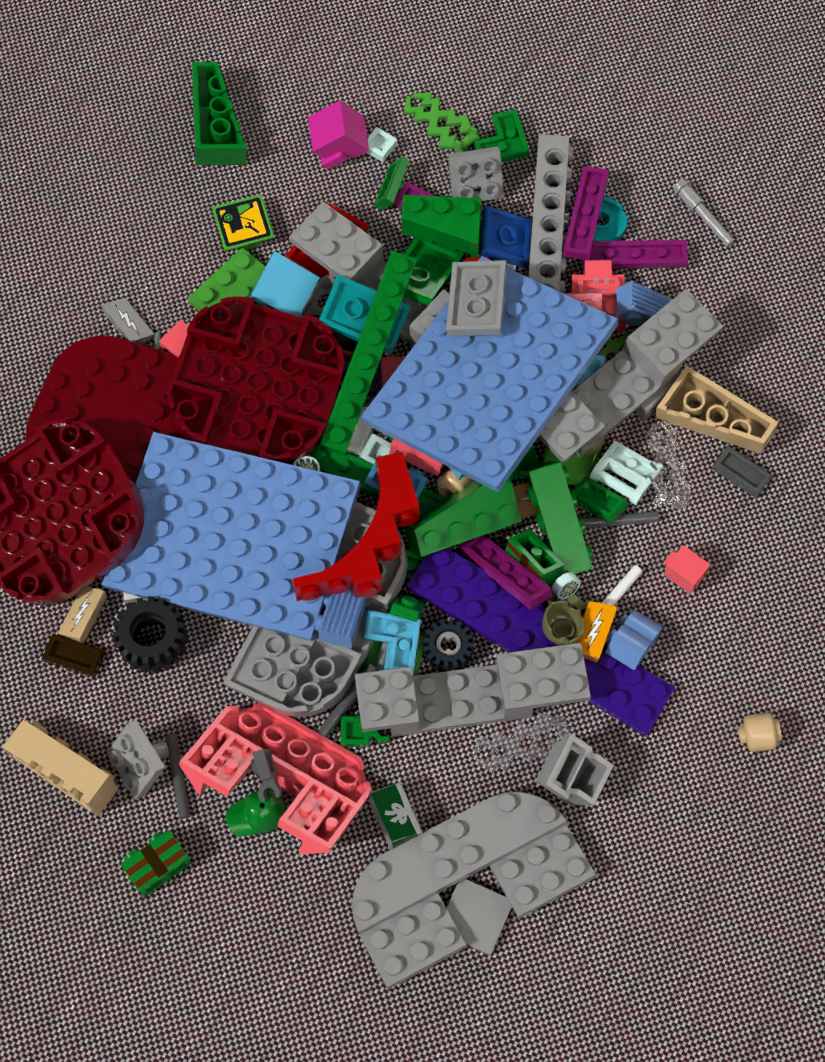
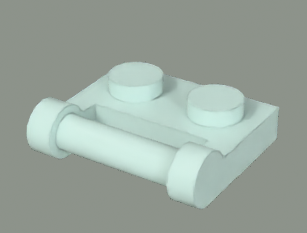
(627, 465)

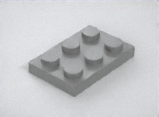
(476, 298)

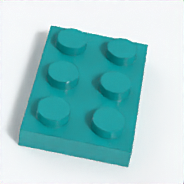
(349, 307)

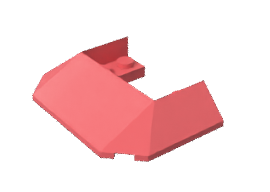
(314, 769)

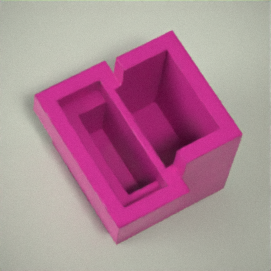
(338, 133)

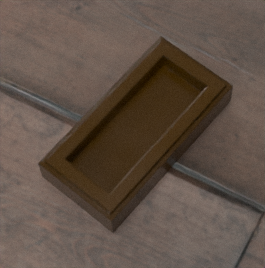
(73, 655)

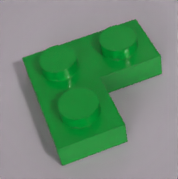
(508, 137)

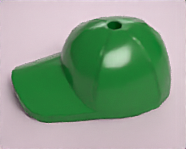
(249, 818)

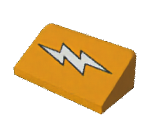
(597, 621)

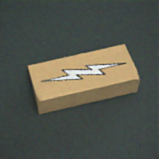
(83, 614)

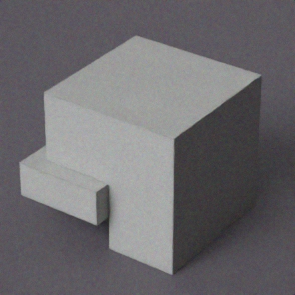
(574, 772)

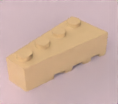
(715, 412)
(61, 766)

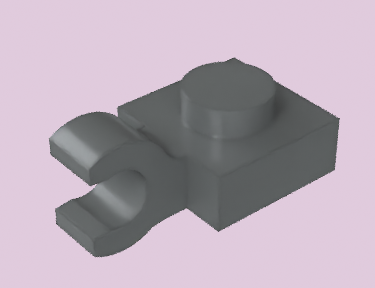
(264, 767)

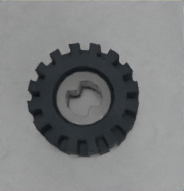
(448, 659)

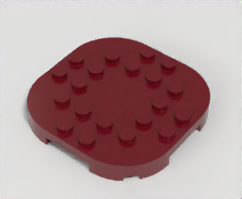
(256, 380)
(114, 389)
(64, 512)

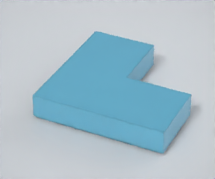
(399, 634)

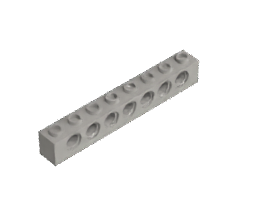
(550, 150)

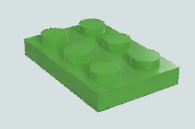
(230, 280)

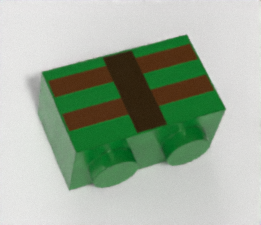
(535, 556)
(155, 862)

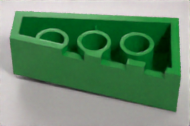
(463, 517)

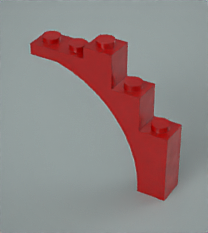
(380, 543)

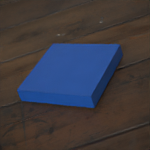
(505, 237)

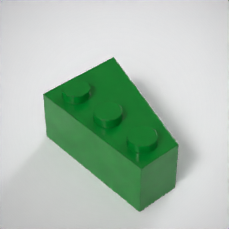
(443, 221)

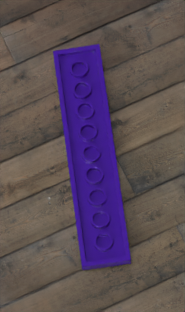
(491, 611)

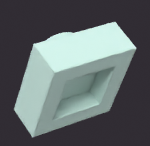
(381, 144)
(374, 447)

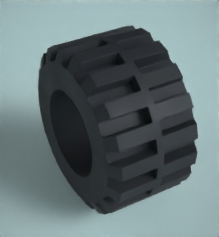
(144, 614)

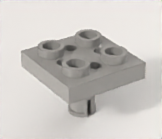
(475, 166)
(137, 759)

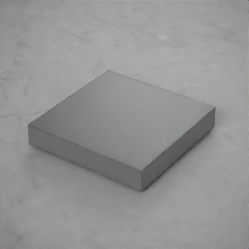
(478, 915)

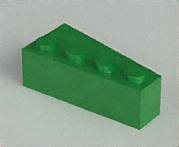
(215, 126)
(558, 515)

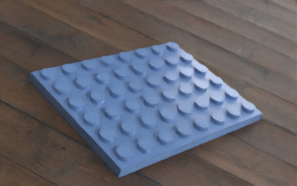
(490, 396)
(233, 533)

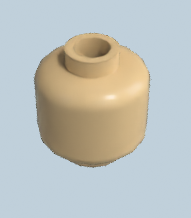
(449, 483)
(760, 732)

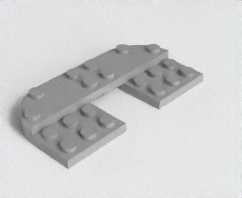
(306, 675)
(398, 892)

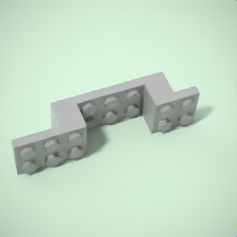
(359, 257)
(631, 377)
(472, 694)

